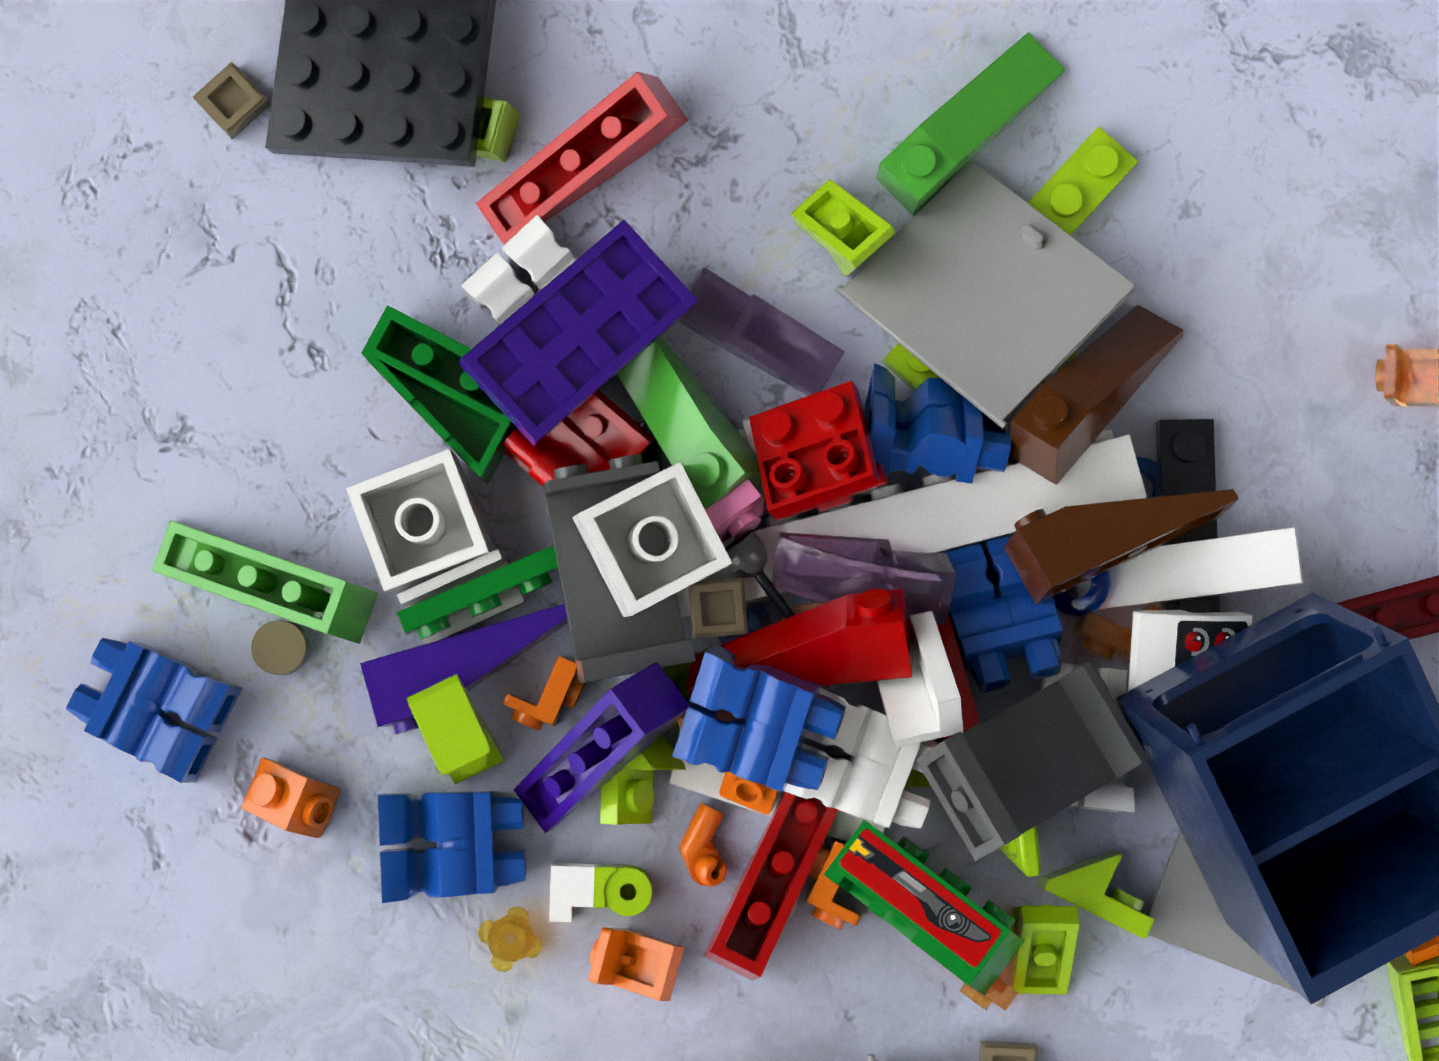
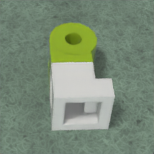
(613, 886)

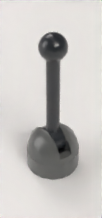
(748, 560)

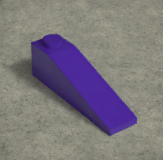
(469, 654)
(601, 744)

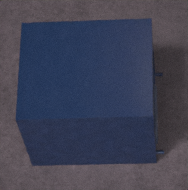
(1305, 788)

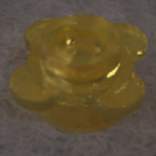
(525, 943)

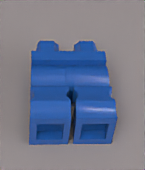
(931, 430)
(1003, 626)
(135, 702)
(771, 724)
(464, 838)

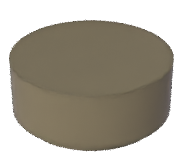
(280, 647)

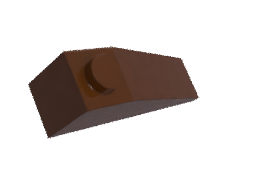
(1088, 393)
(1090, 539)

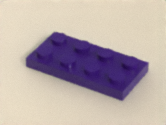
(578, 332)

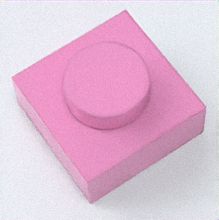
(737, 512)

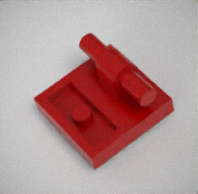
(587, 436)
(815, 452)

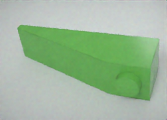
(967, 123)
(689, 424)
(265, 582)

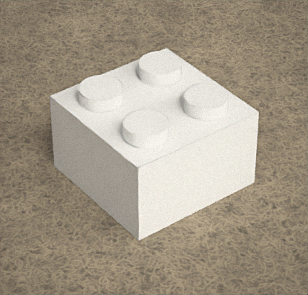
(419, 521)
(652, 540)

